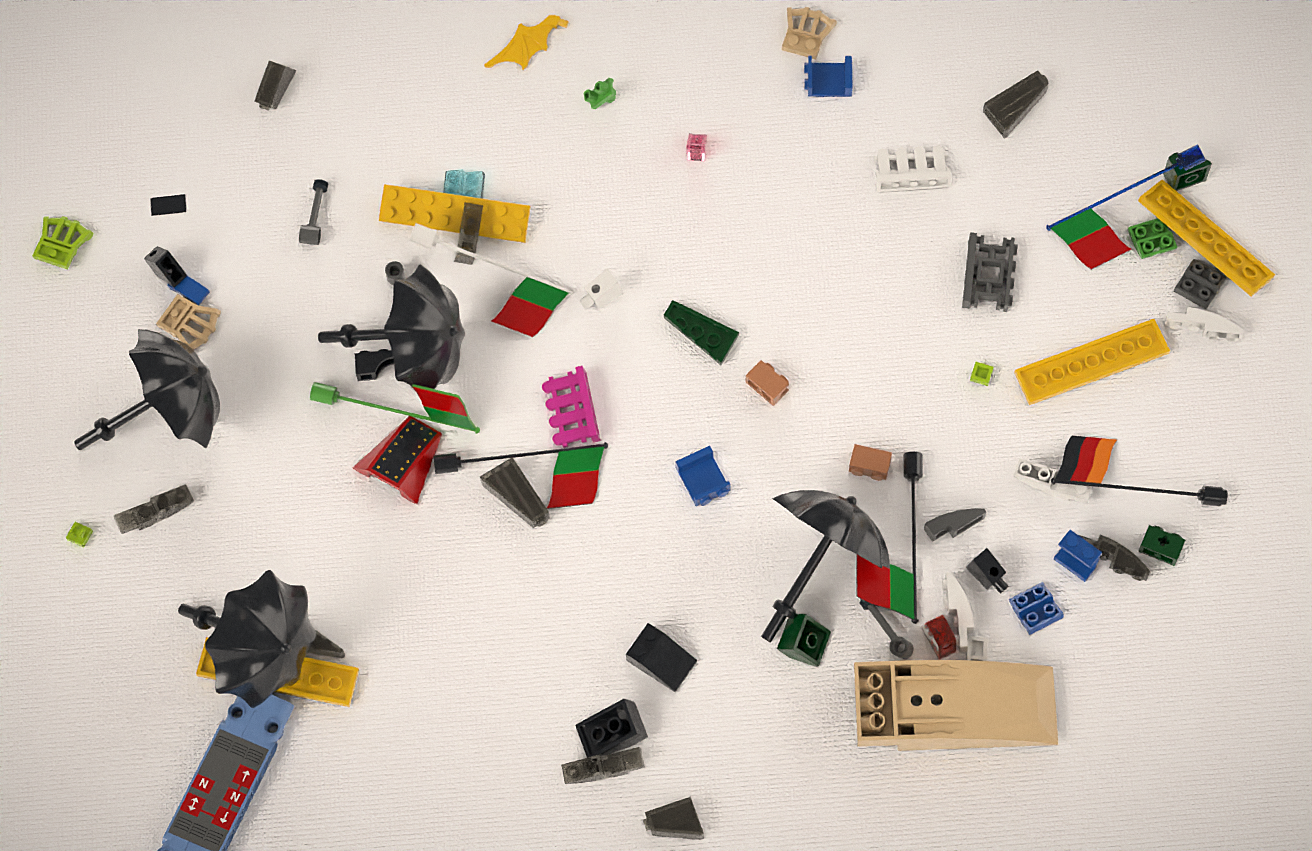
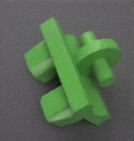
(602, 93)

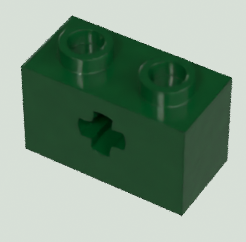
(1169, 552)

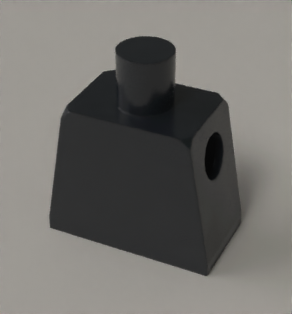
(162, 260)
(983, 566)

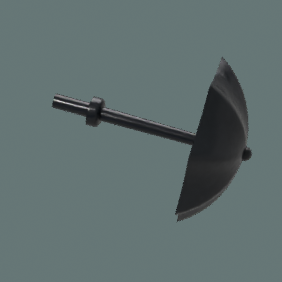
(421, 330)
(174, 385)
(839, 522)
(257, 638)

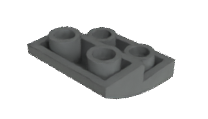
(1199, 284)

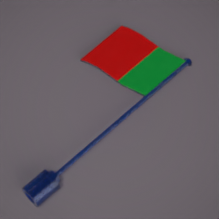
(1090, 234)

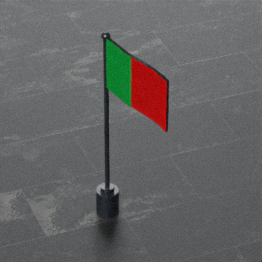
(573, 475)
(893, 587)

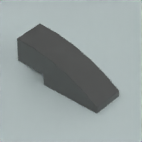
(953, 522)

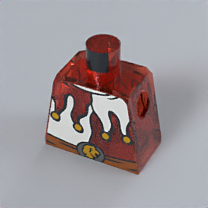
(940, 634)

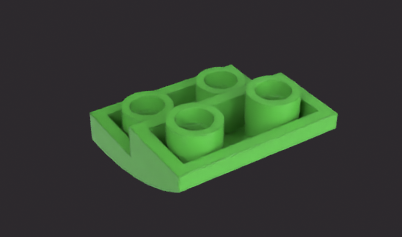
(1152, 238)

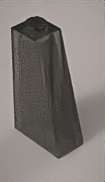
(1014, 103)
(515, 491)

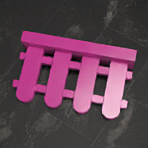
(576, 416)

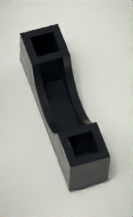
(370, 364)

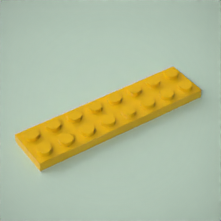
(445, 211)
(1206, 237)
(1091, 361)
(317, 681)

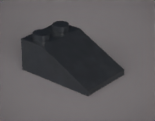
(660, 657)
(612, 729)

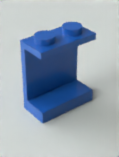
(829, 78)
(702, 476)
(1077, 555)

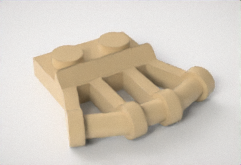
(804, 42)
(179, 314)

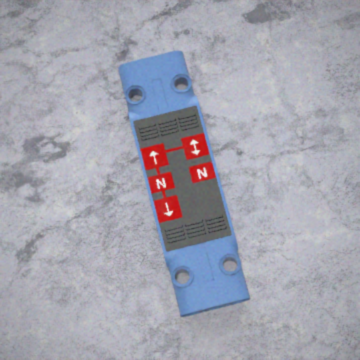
(227, 777)

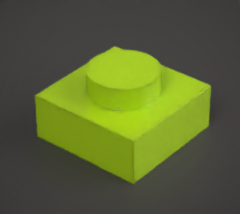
(981, 373)

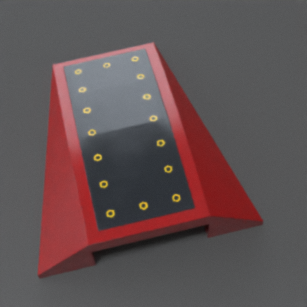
(403, 458)

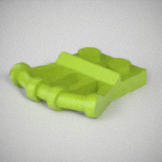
(60, 252)

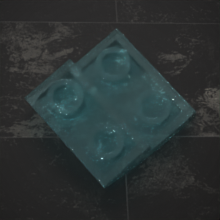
(464, 183)

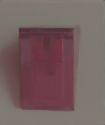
(696, 147)

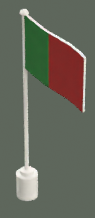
(528, 304)

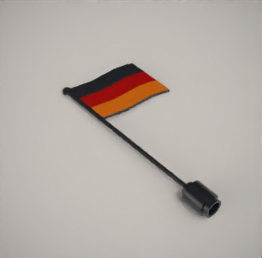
(1087, 462)

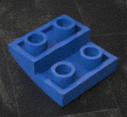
(1036, 608)

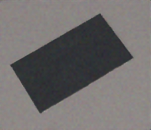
(168, 205)

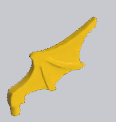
(527, 42)

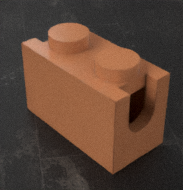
(767, 382)
(870, 462)

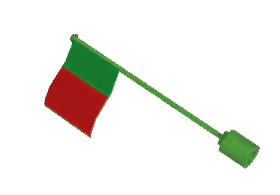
(439, 405)

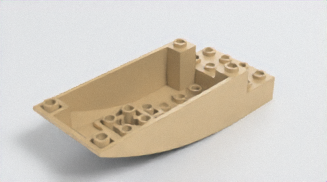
(981, 705)

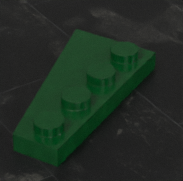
(703, 331)

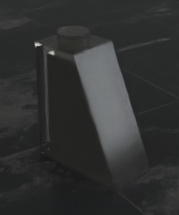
(273, 85)
(674, 821)

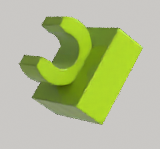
(79, 534)

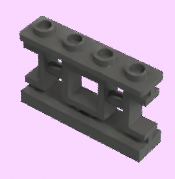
(974, 271)

